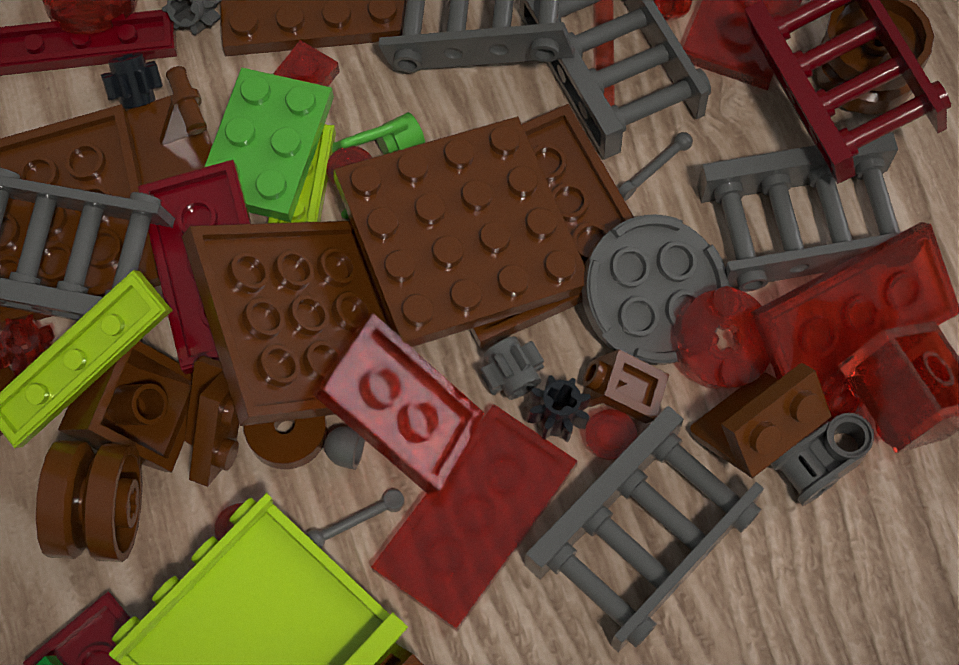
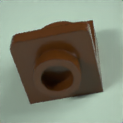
(625, 385)

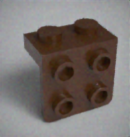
(763, 419)

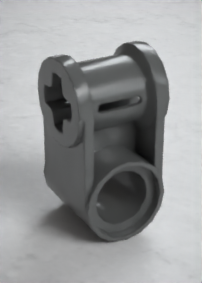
(818, 461)

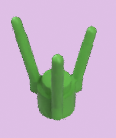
(391, 137)

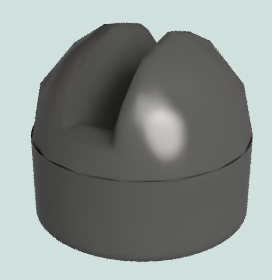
(344, 447)

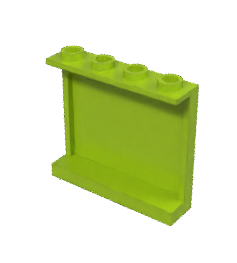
(260, 601)

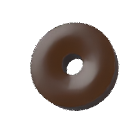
(289, 449)

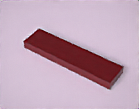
(48, 47)

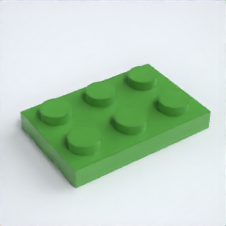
(272, 138)

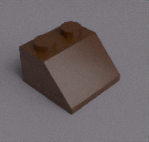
(135, 403)

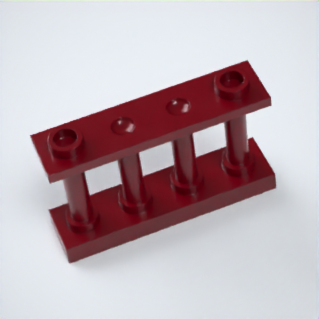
(818, 106)

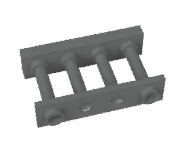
(479, 46)
(586, 86)
(774, 176)
(70, 296)
(627, 479)

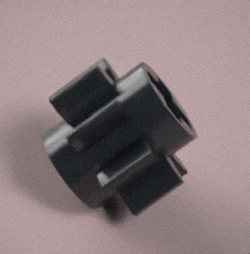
(131, 80)
(561, 394)

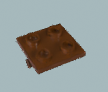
(170, 131)

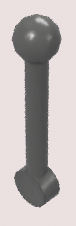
(682, 142)
(392, 502)

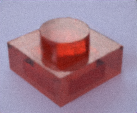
(308, 65)

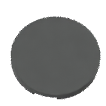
(643, 279)

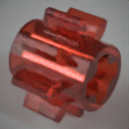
(22, 333)

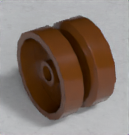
(915, 30)
(89, 501)

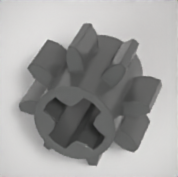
(192, 13)
(512, 368)

